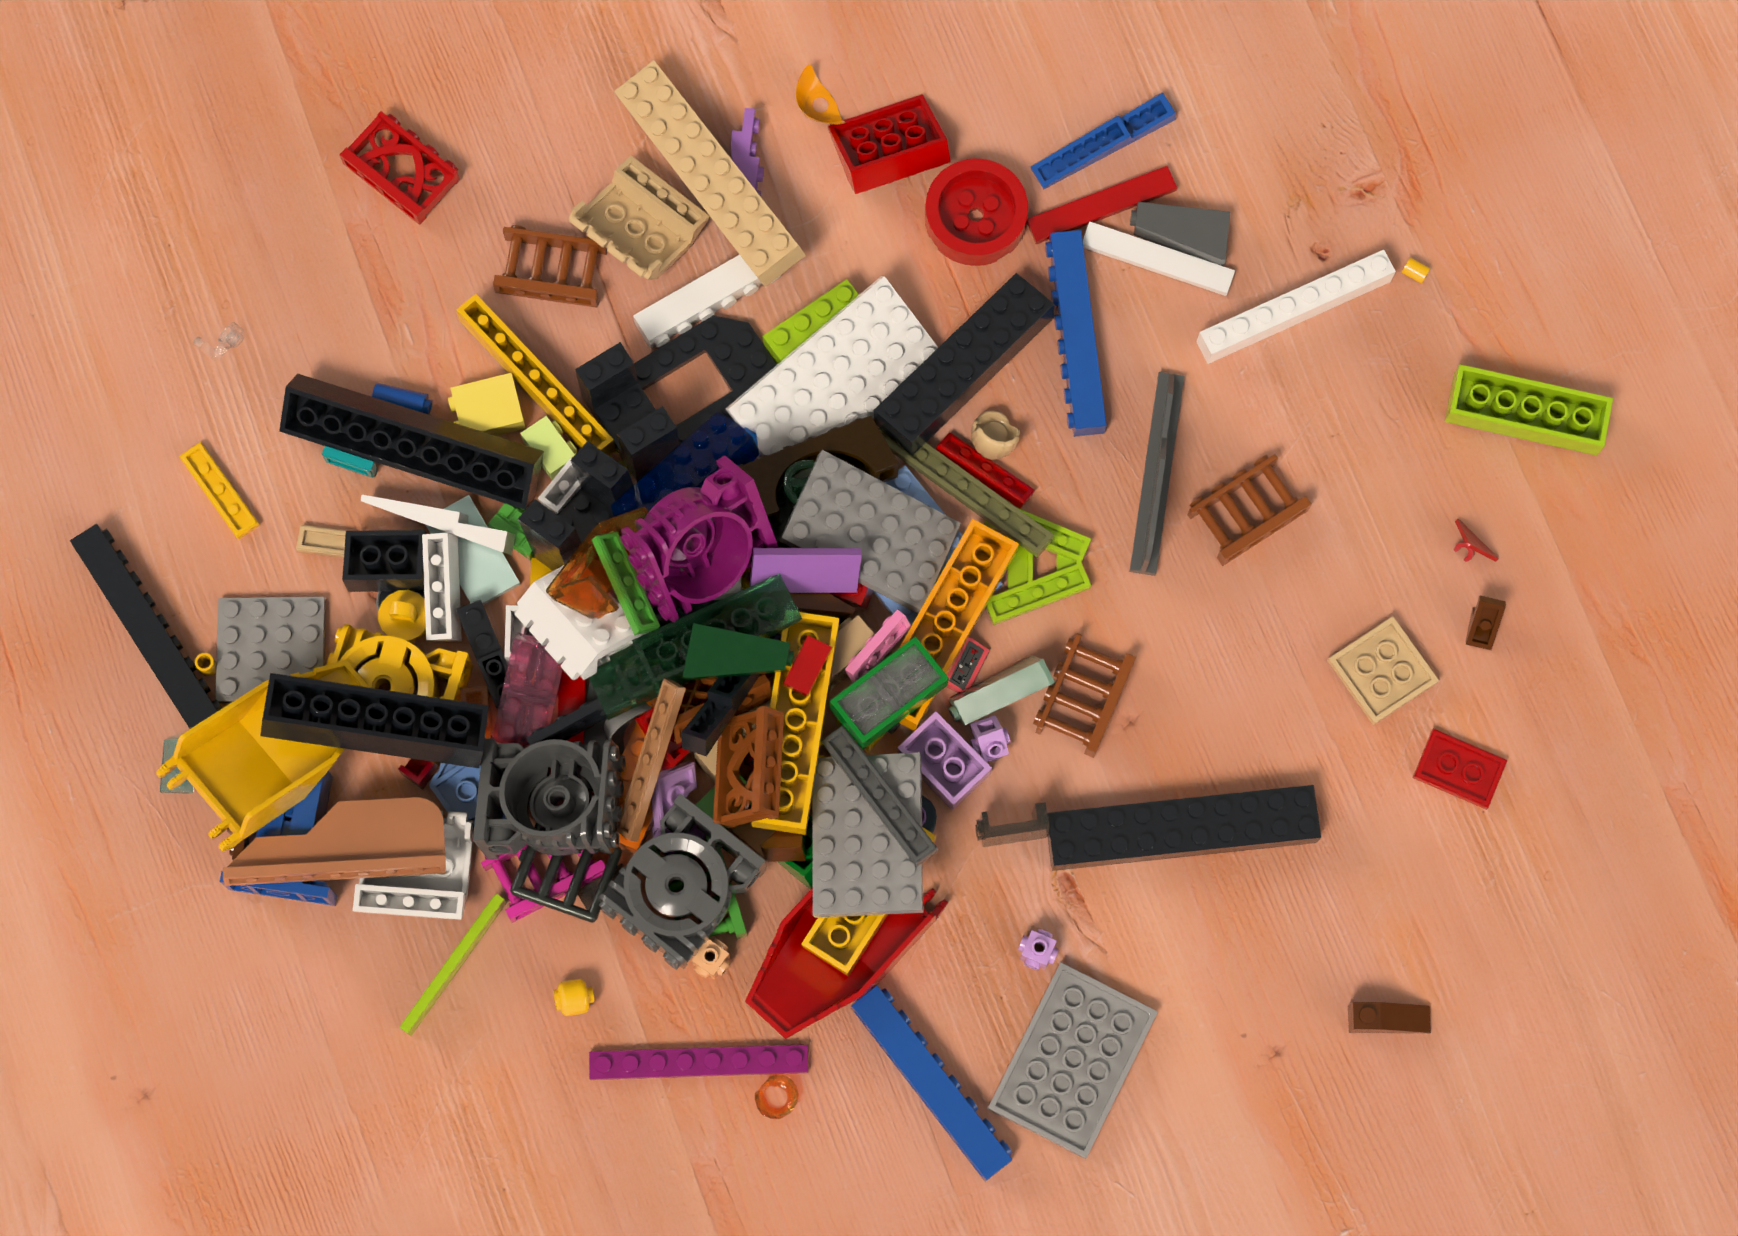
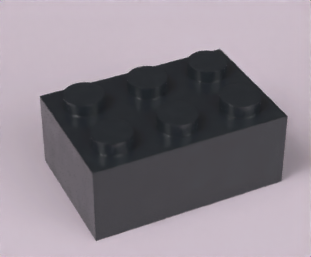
(383, 561)

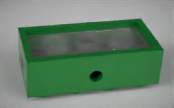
(888, 693)

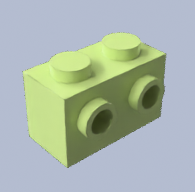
(547, 437)

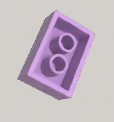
(946, 760)

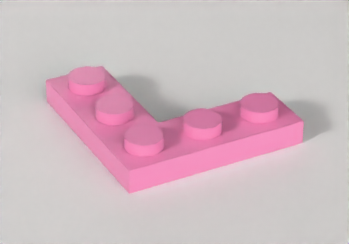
(878, 645)

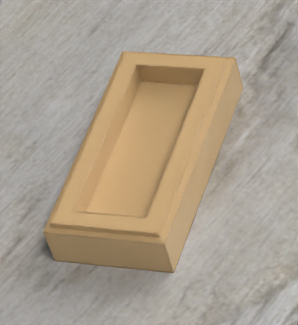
(321, 541)

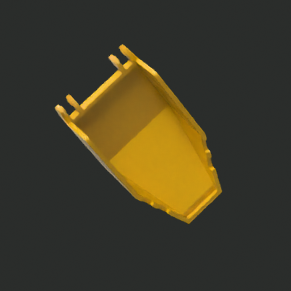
(250, 775)

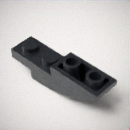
(485, 646)

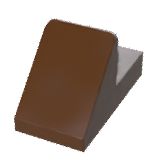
(1485, 622)

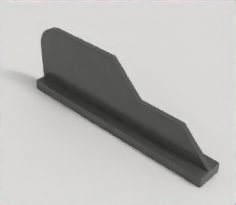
(1156, 474)

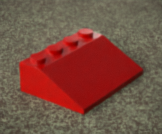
(890, 144)

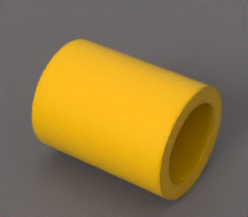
(1415, 270)
(203, 657)

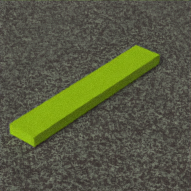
(453, 964)

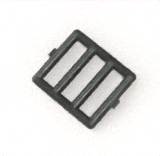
(566, 906)

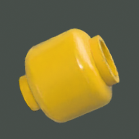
(573, 997)

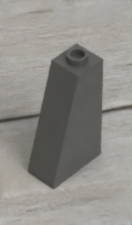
(1184, 229)

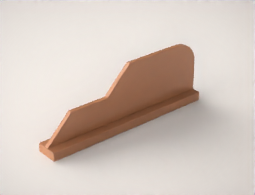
(350, 843)

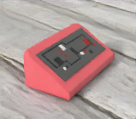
(967, 666)

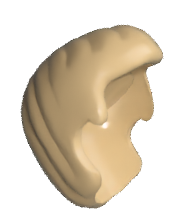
(994, 435)

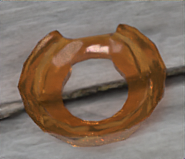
(790, 1088)

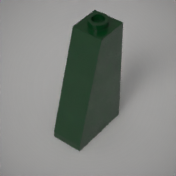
(729, 653)

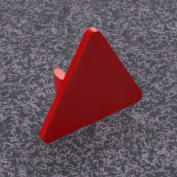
(1472, 543)

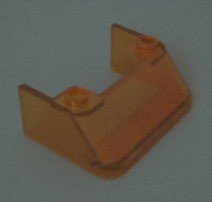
(583, 580)

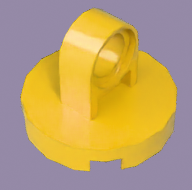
(403, 615)

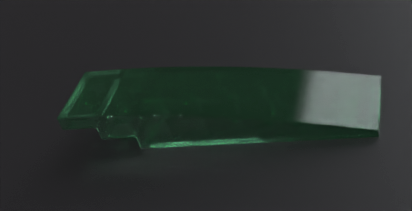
(639, 670)

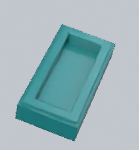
(349, 462)

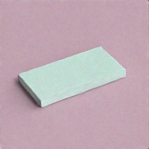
(482, 570)

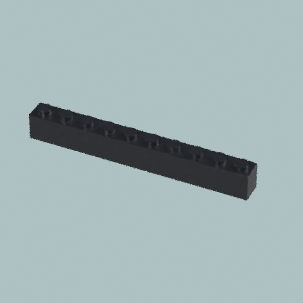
(144, 626)

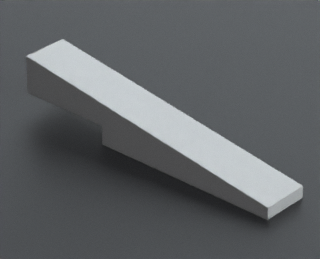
(447, 521)

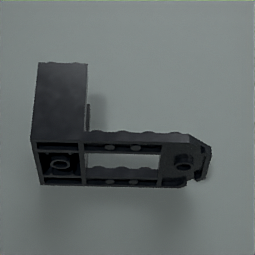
(615, 387)
(557, 537)

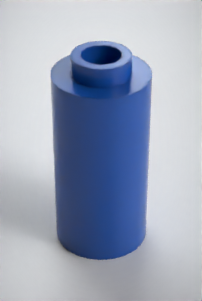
(403, 397)

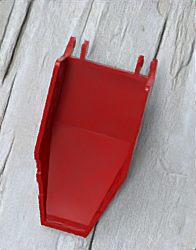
(800, 988)

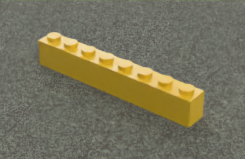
(532, 375)

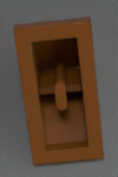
(785, 847)

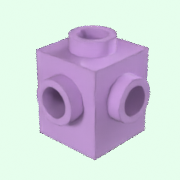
(989, 739)
(1038, 959)

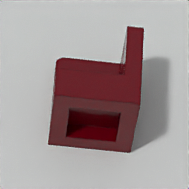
(419, 771)

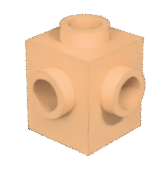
(715, 967)

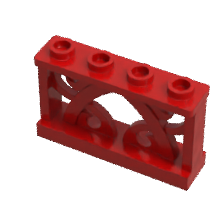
(405, 200)

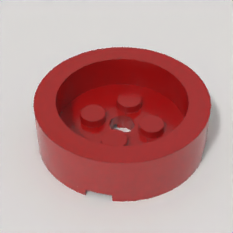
(974, 186)

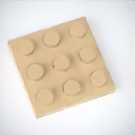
(1383, 670)

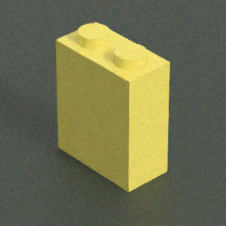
(488, 405)

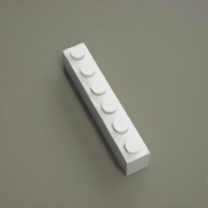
(696, 302)

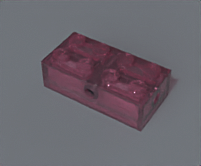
(527, 692)

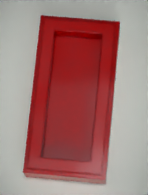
(807, 666)

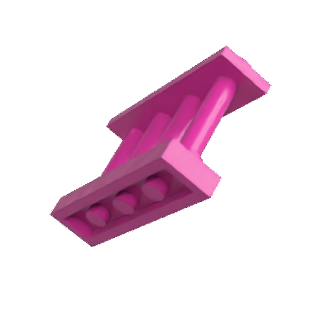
(519, 907)

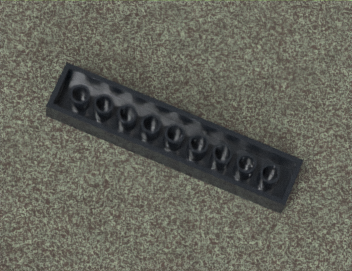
(411, 441)
(1183, 827)

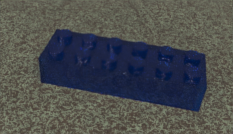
(691, 463)

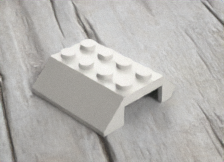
(571, 634)
(426, 894)

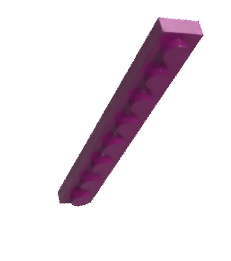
(698, 1062)

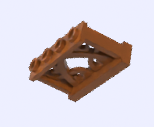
(764, 783)

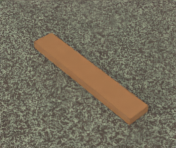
(650, 759)

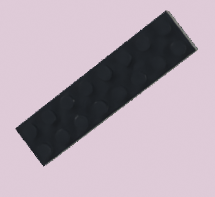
(964, 364)
(374, 720)

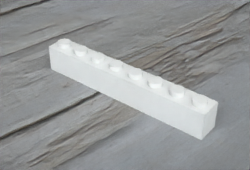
(1295, 306)

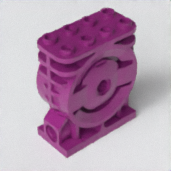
(684, 536)

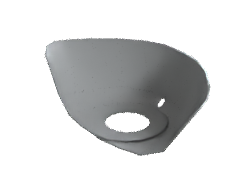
(616, 726)

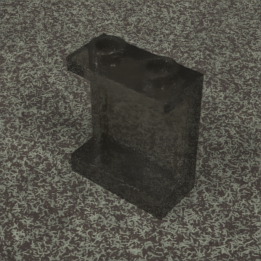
(1014, 832)

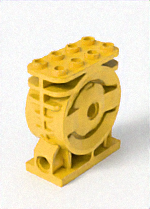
(360, 645)

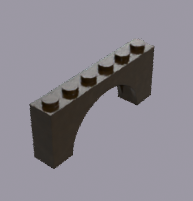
(855, 443)

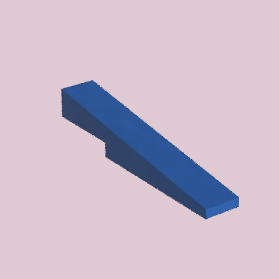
(1104, 141)

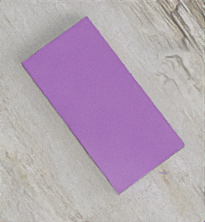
(809, 568)

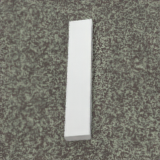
(1158, 258)

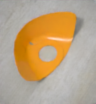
(808, 90)

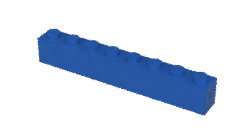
(1076, 332)
(931, 1083)

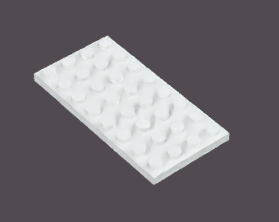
(836, 372)

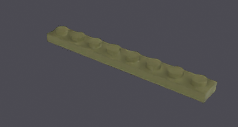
(975, 496)

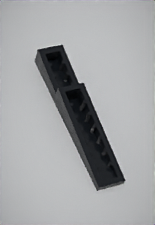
(715, 714)

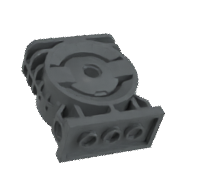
(516, 774)
(680, 938)

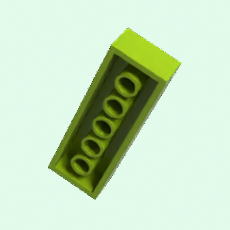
(1528, 410)

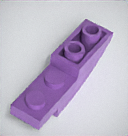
(744, 149)

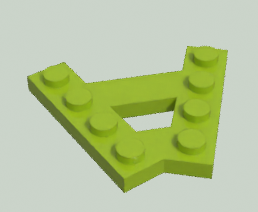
(1029, 594)

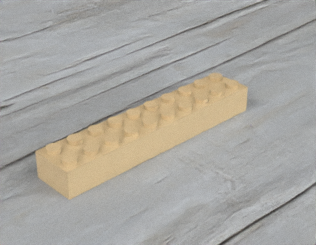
(710, 173)

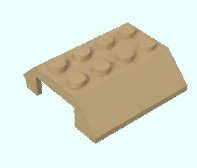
(640, 220)

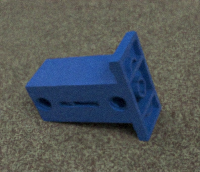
(296, 821)

